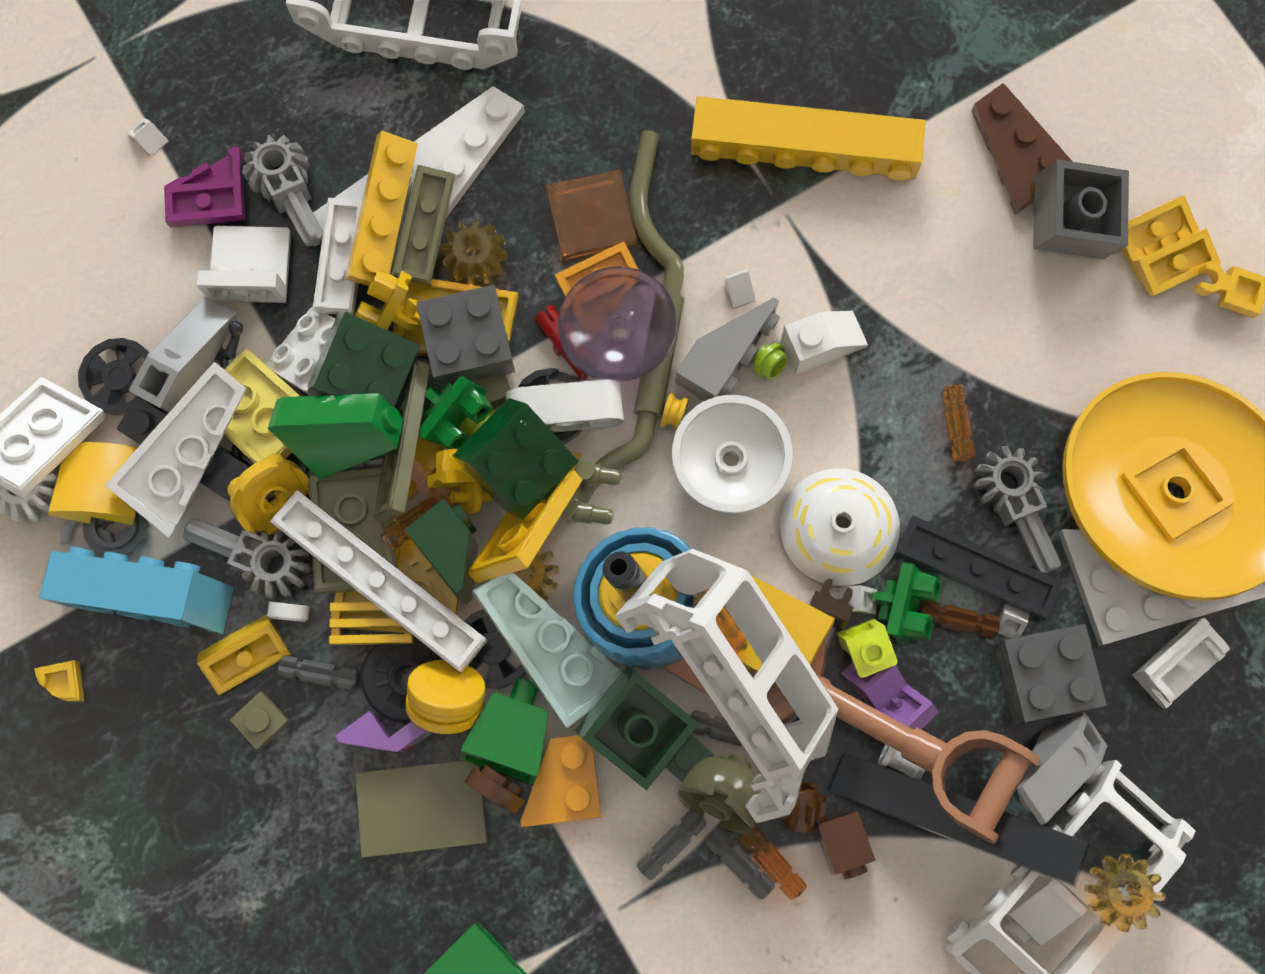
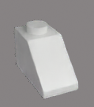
(822, 339)
(1043, 912)

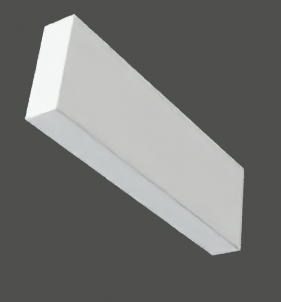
(332, 290)

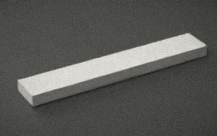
(379, 581)

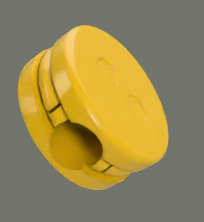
(444, 698)

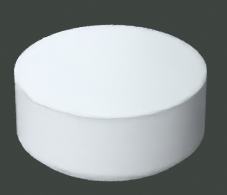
(288, 611)

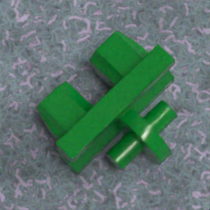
(450, 409)
(901, 601)

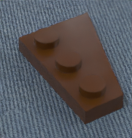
(1017, 143)

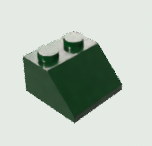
(448, 544)

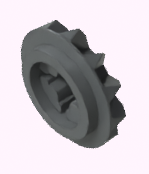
(103, 540)

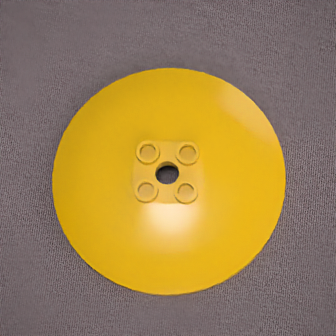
(1182, 433)

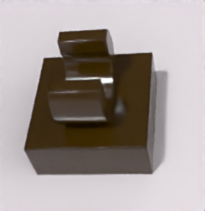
(833, 607)

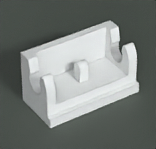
(1181, 662)

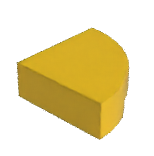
(62, 680)

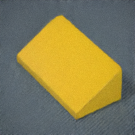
(242, 654)

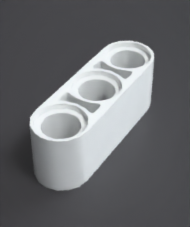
(574, 404)

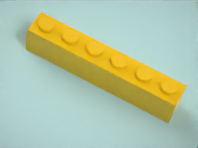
(807, 138)

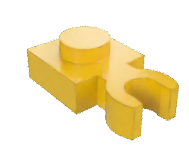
(1238, 289)

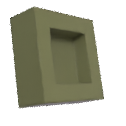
(260, 721)

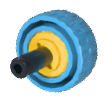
(609, 580)

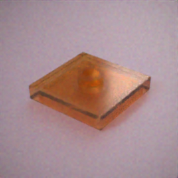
(591, 214)

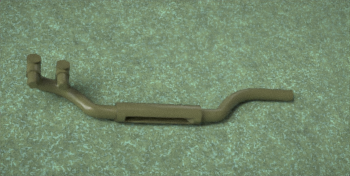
(653, 385)

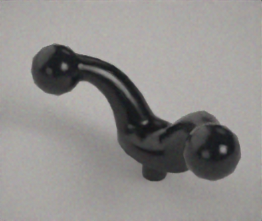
(235, 328)

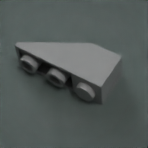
(183, 355)
(718, 356)
(1068, 758)

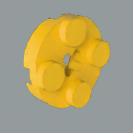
(256, 482)

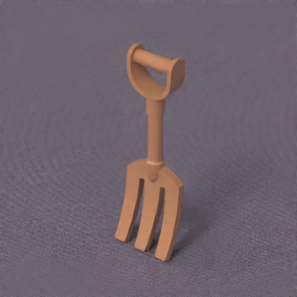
(916, 747)

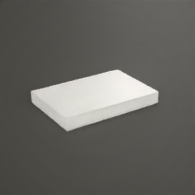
(41, 433)

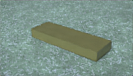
(424, 224)

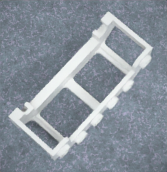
(492, 44)
(776, 749)
(1099, 939)

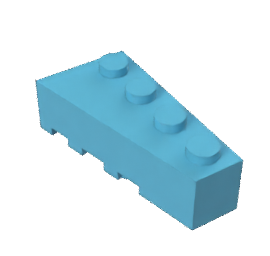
(137, 589)

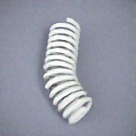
(64, 536)

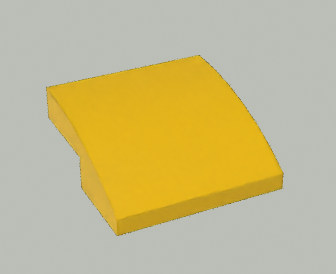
(1167, 246)
(82, 480)

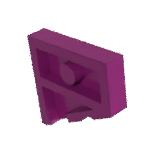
(208, 194)

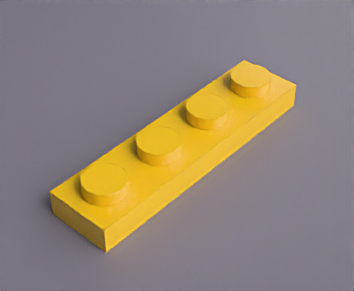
(381, 208)

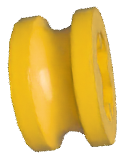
(674, 411)

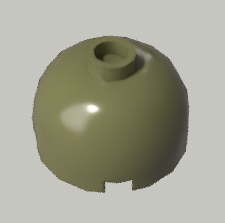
(721, 790)

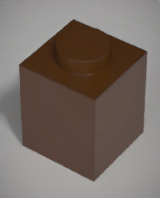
(845, 845)

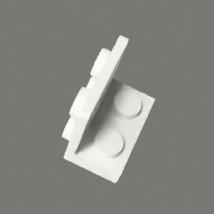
(247, 265)
(301, 349)

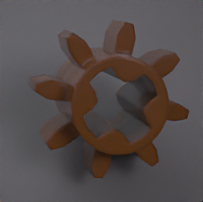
(808, 809)

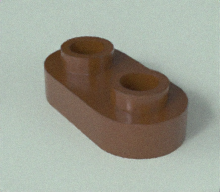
(496, 788)

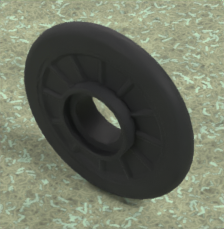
(379, 676)

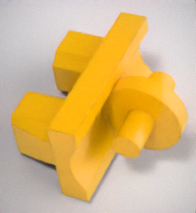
(392, 292)
(452, 475)

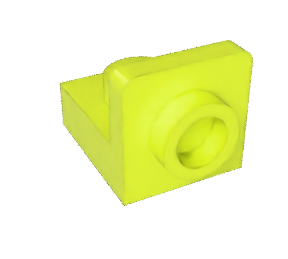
(868, 647)

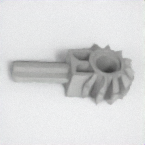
(284, 185)
(1019, 504)
(253, 554)

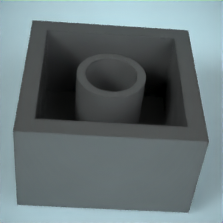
(1081, 209)
(465, 336)
(1049, 674)

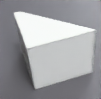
(148, 137)
(739, 288)
(860, 599)
(1012, 621)

